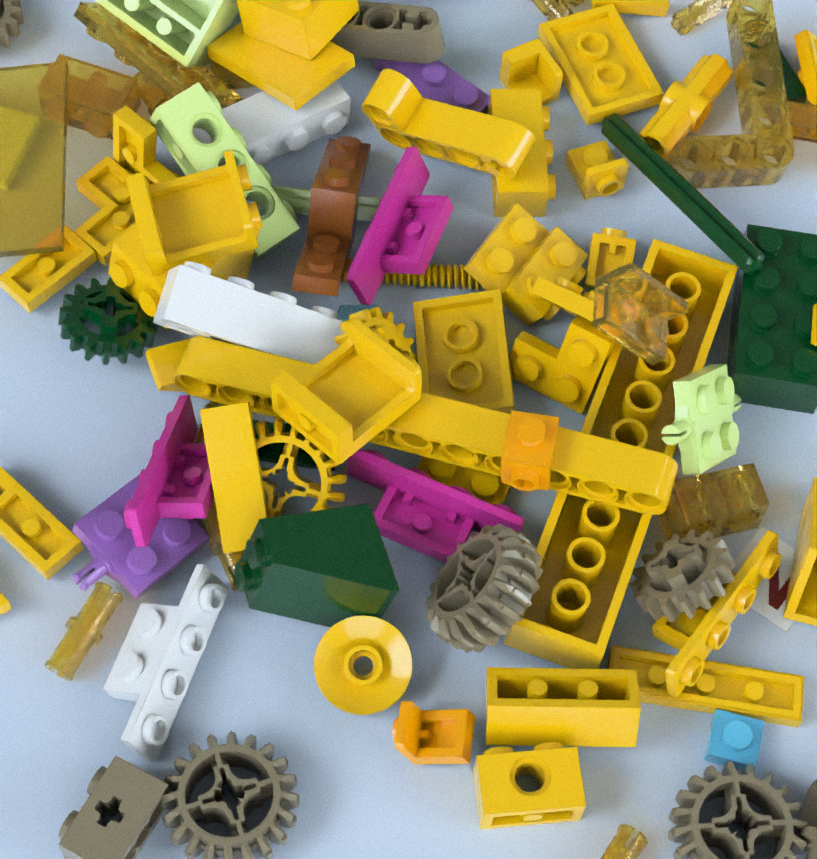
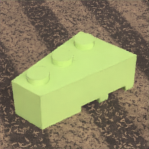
(177, 26)

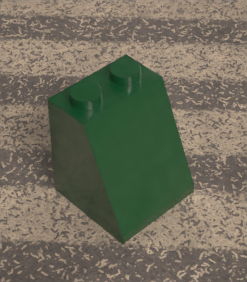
(318, 566)

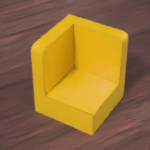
(531, 68)

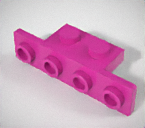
(402, 230)
(175, 479)
(423, 511)

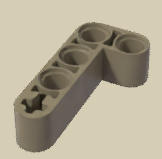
(393, 33)

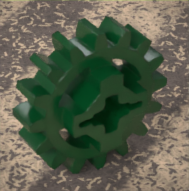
(105, 322)

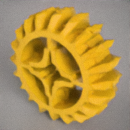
(293, 441)

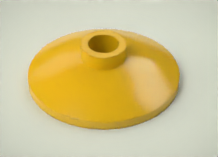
(363, 638)

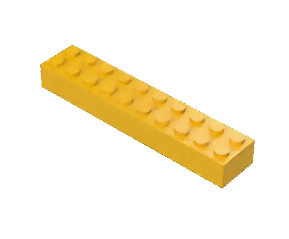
(595, 545)

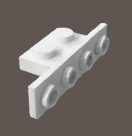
(162, 658)

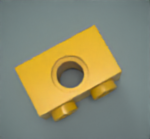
(506, 805)

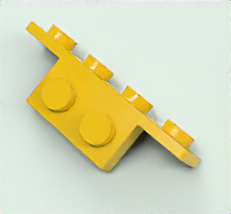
(712, 627)

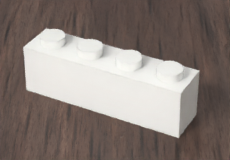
(277, 129)
(241, 316)

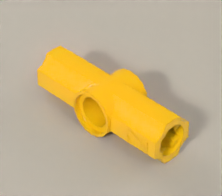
(687, 104)

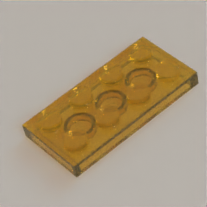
(158, 67)

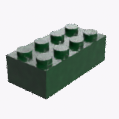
(773, 323)

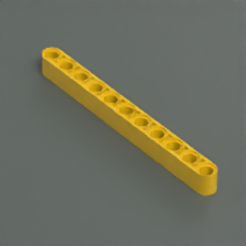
(445, 430)

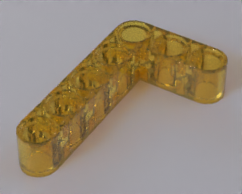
(753, 102)

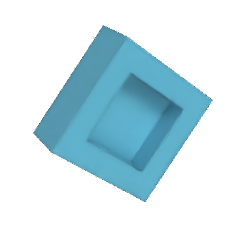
(733, 739)

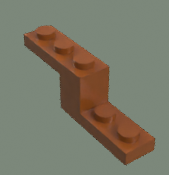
(332, 217)

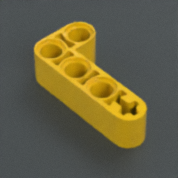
(445, 129)

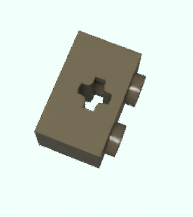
(111, 790)

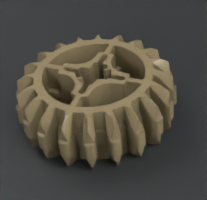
(484, 588)
(736, 790)
(247, 792)

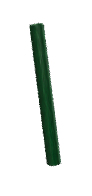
(683, 195)

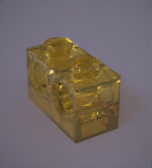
(716, 501)

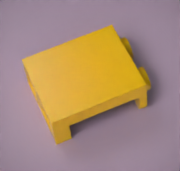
(194, 216)
(349, 393)

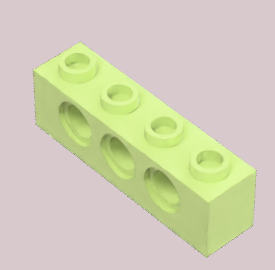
(202, 110)

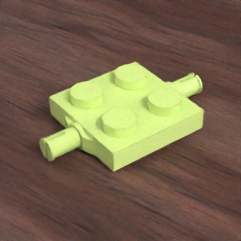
(704, 419)

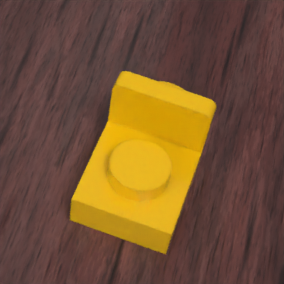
(597, 170)
(608, 253)

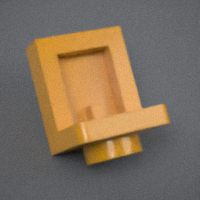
(529, 451)
(433, 734)

